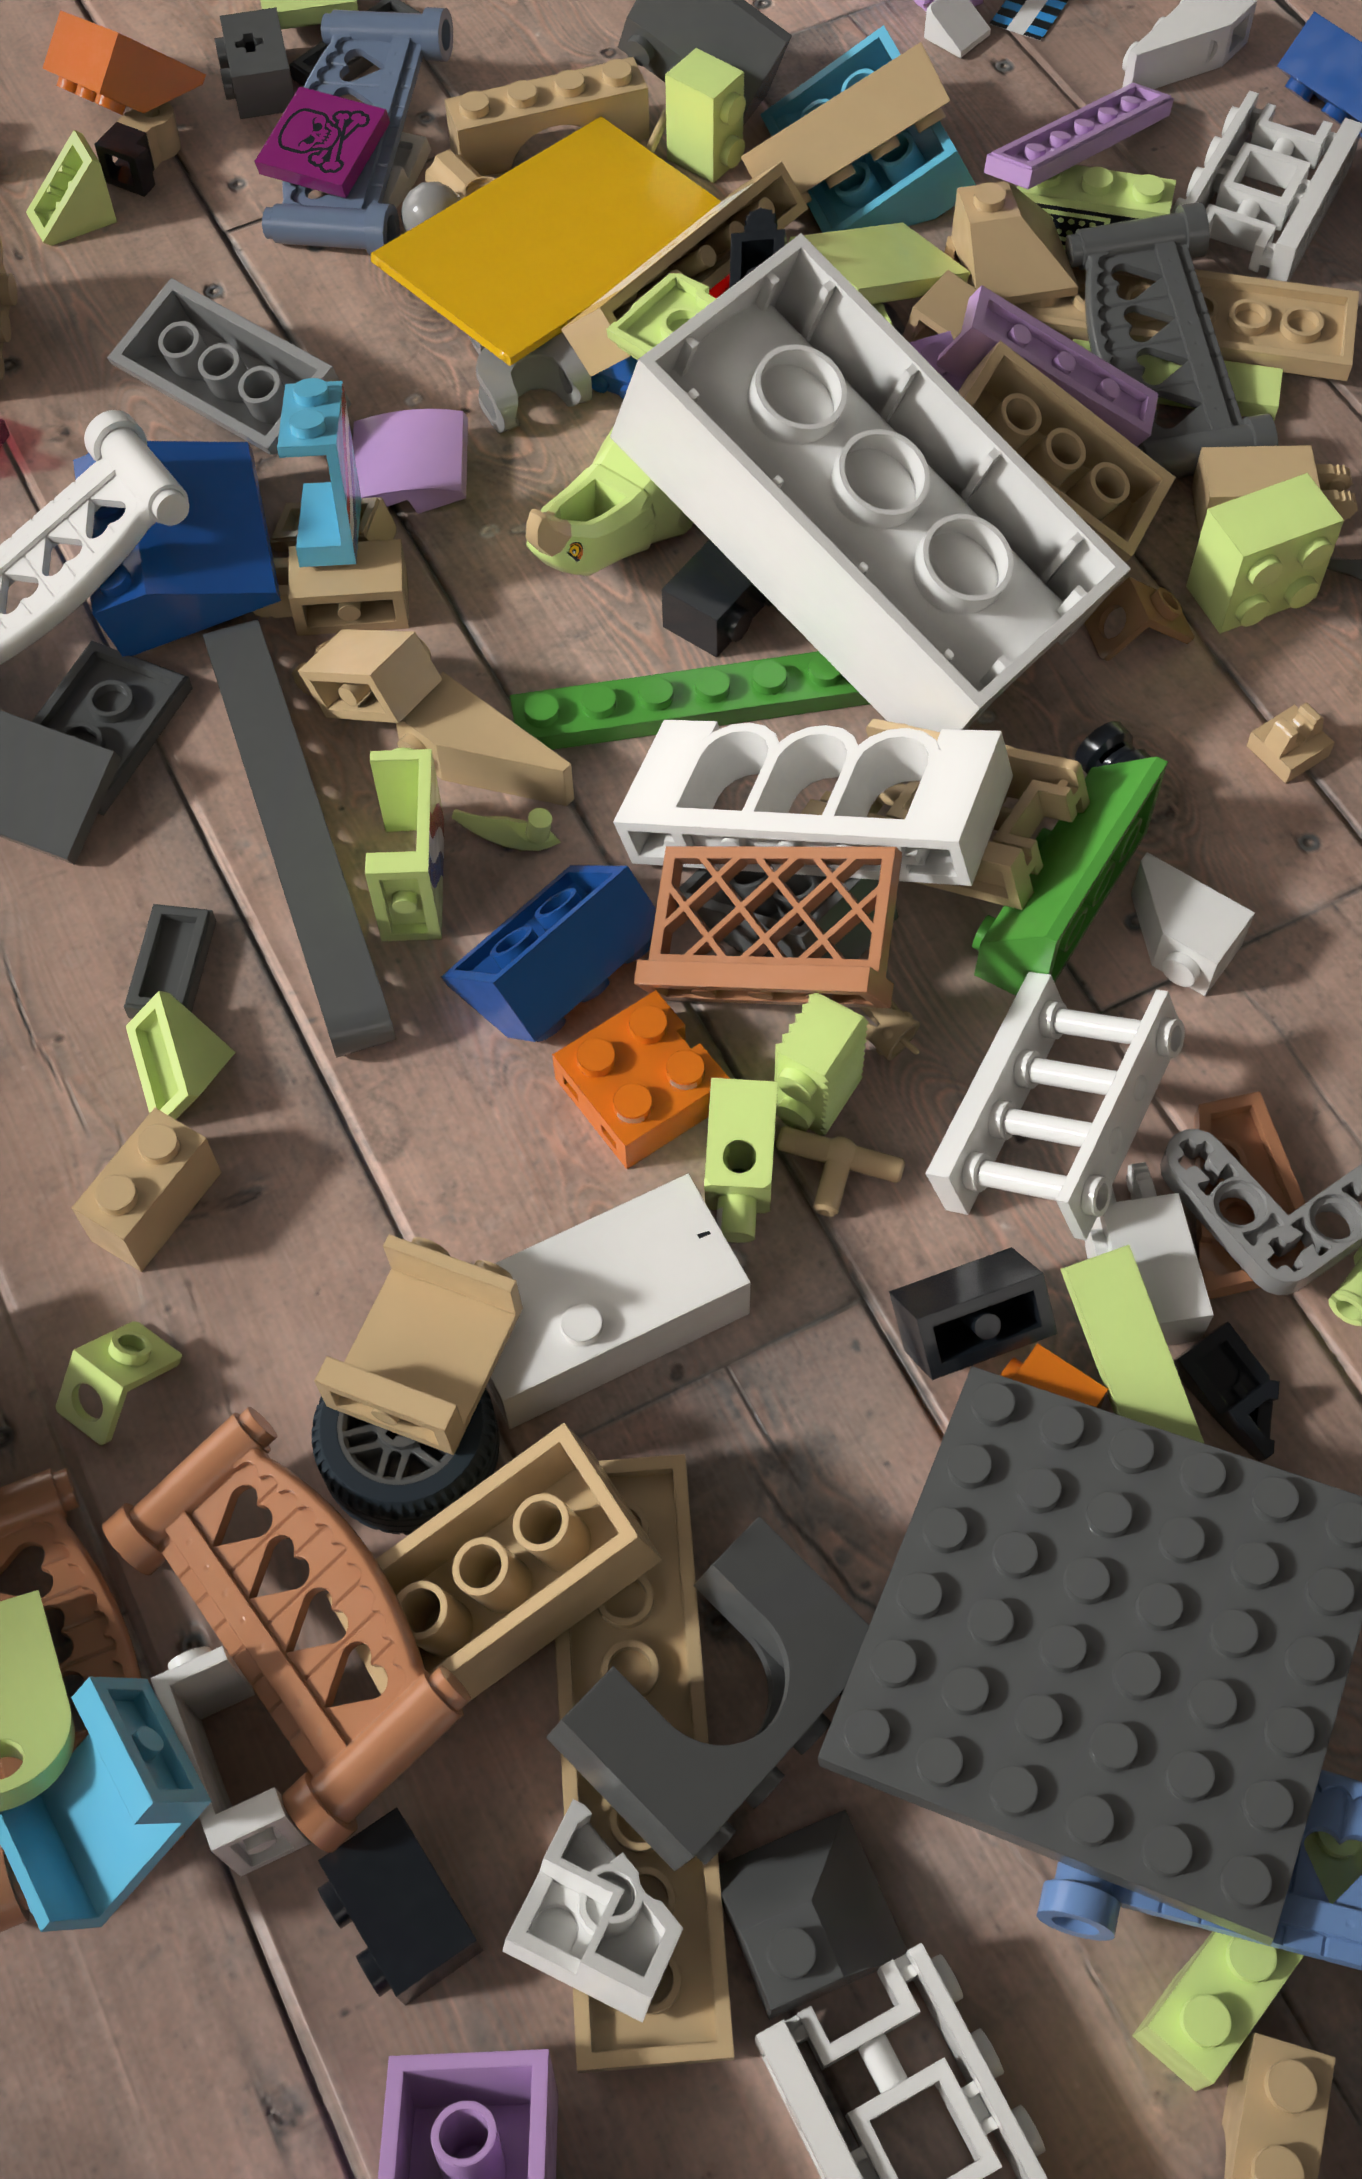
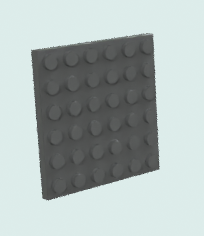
(1111, 1651)

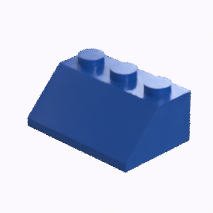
(1326, 65)
(556, 951)

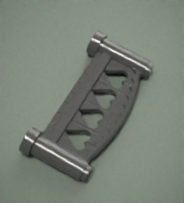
(1163, 252)

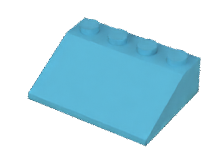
(904, 185)

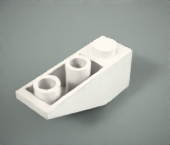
(1189, 42)

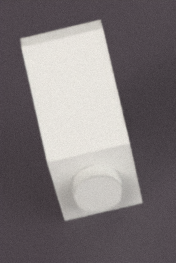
(1187, 924)

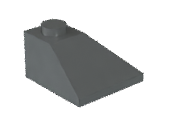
(808, 1914)

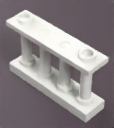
(1018, 1064)

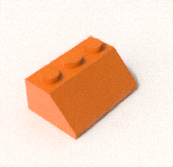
(114, 67)

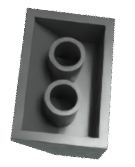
(731, 30)

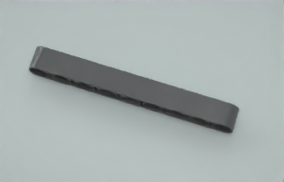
(299, 841)

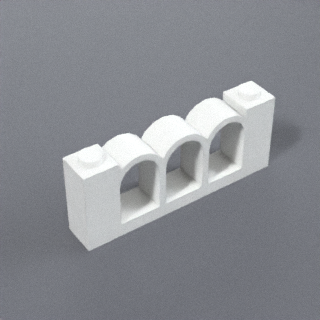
(940, 838)

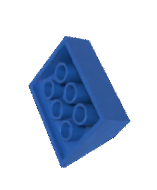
(194, 571)

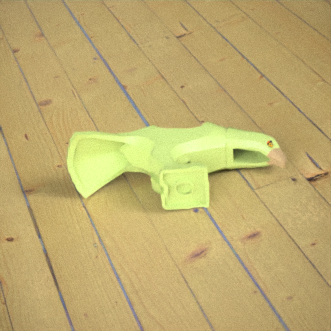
(613, 503)

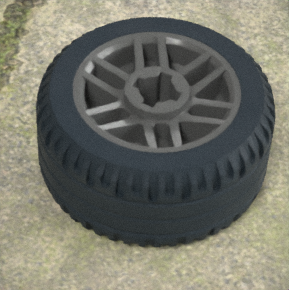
(397, 1480)

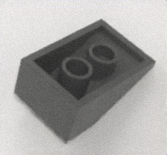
(777, 906)

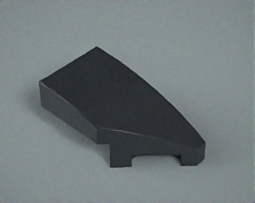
(1232, 1388)

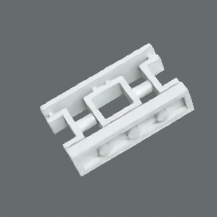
(1280, 158)
(974, 2108)

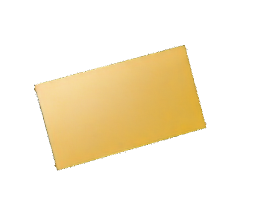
(545, 238)

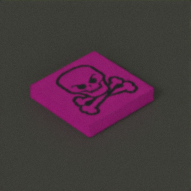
(322, 142)

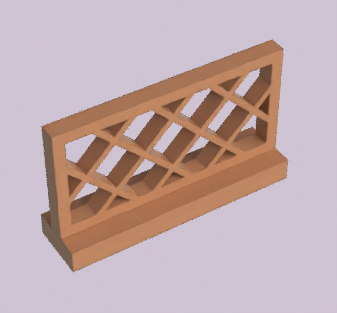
(780, 977)

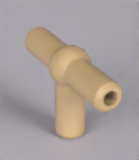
(840, 1157)

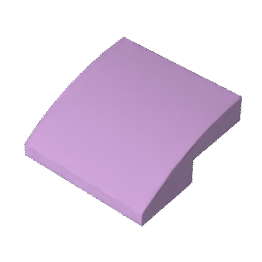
(413, 457)

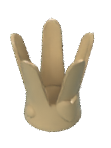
(892, 1032)

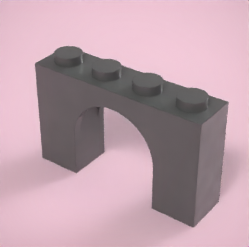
(684, 1789)

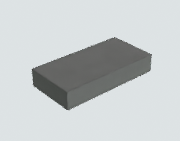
(171, 956)

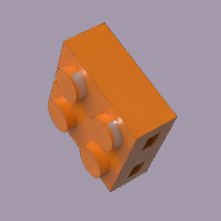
(638, 1078)

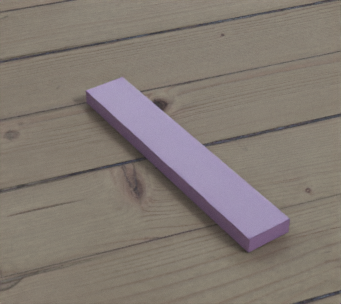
(1078, 135)

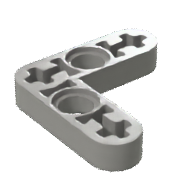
(1272, 1229)

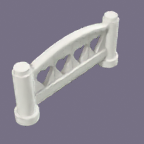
(121, 477)

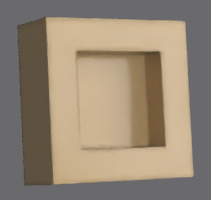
(1291, 742)

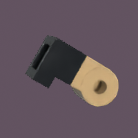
(140, 145)

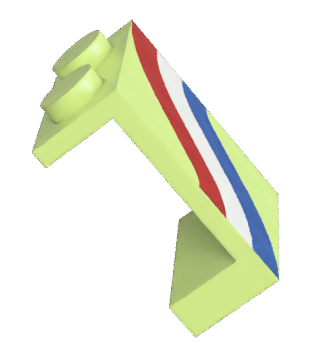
(408, 884)

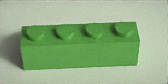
(1076, 877)

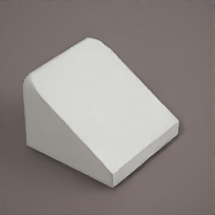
(955, 26)

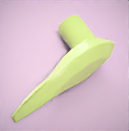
(512, 832)

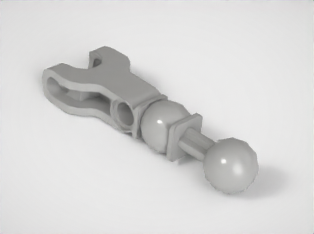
(549, 367)

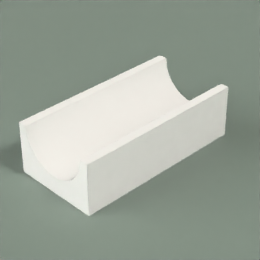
(862, 493)

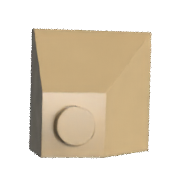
(1010, 244)

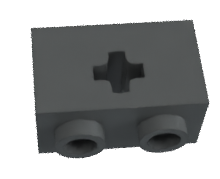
(254, 63)

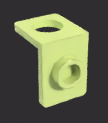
(112, 1367)

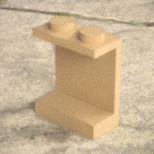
(425, 1345)

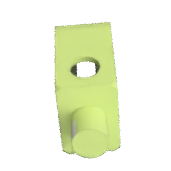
(740, 1140)

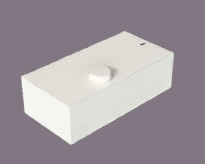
(615, 1298)

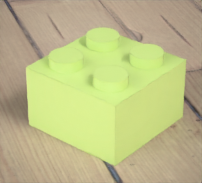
(1263, 553)

